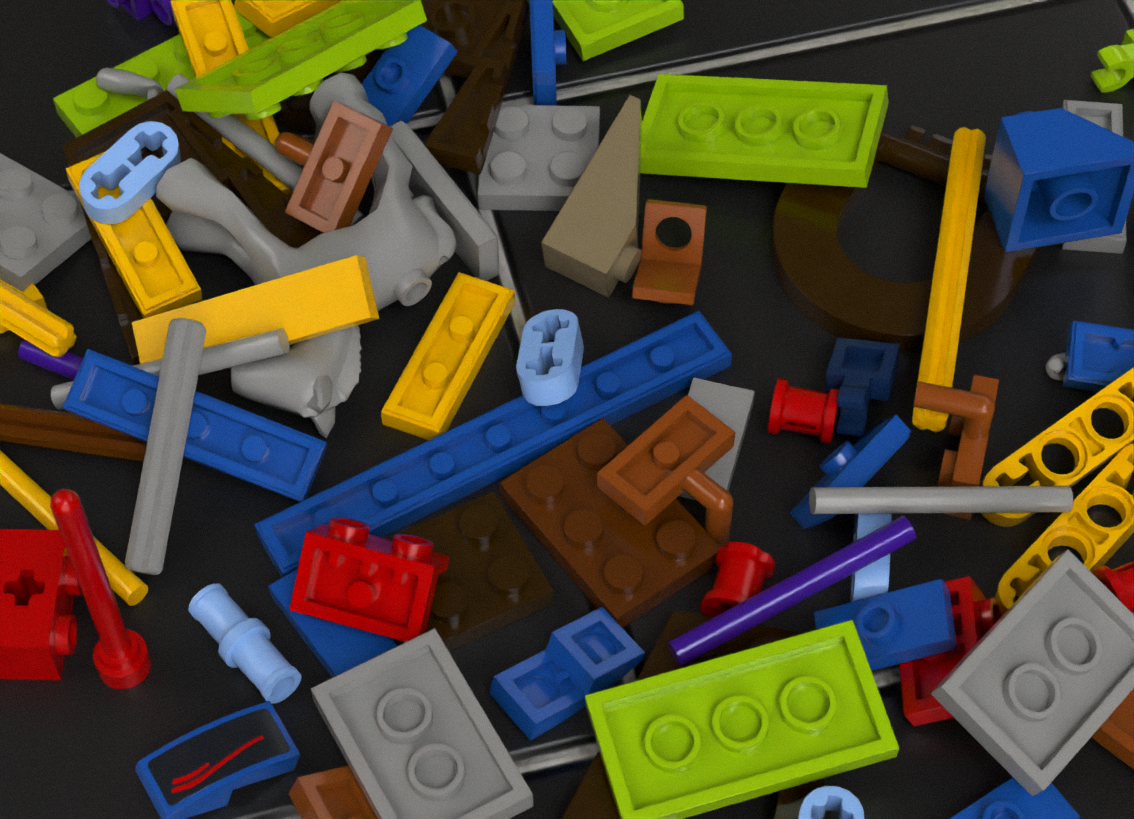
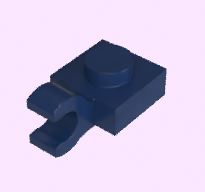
(860, 373)

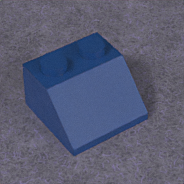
(1057, 180)

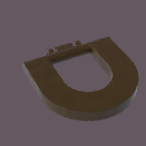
(863, 307)

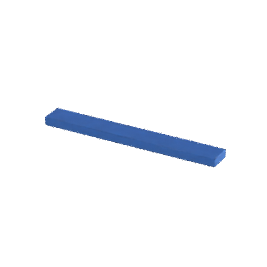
(502, 440)

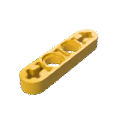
(1076, 434)
(1077, 530)

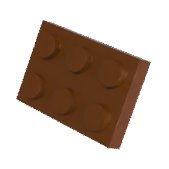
(595, 539)

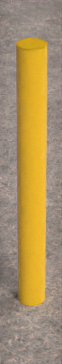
(37, 503)

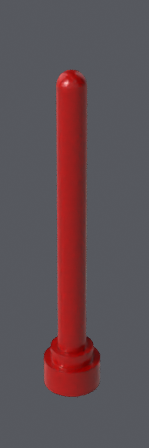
(119, 653)

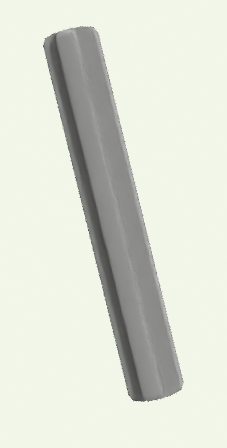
(165, 446)

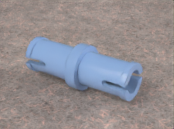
(244, 643)

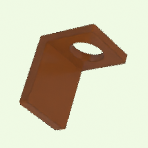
(669, 272)

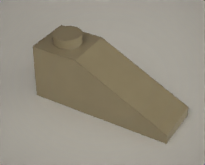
(598, 225)

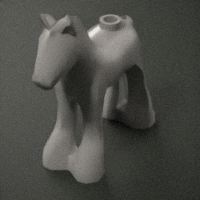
(399, 238)

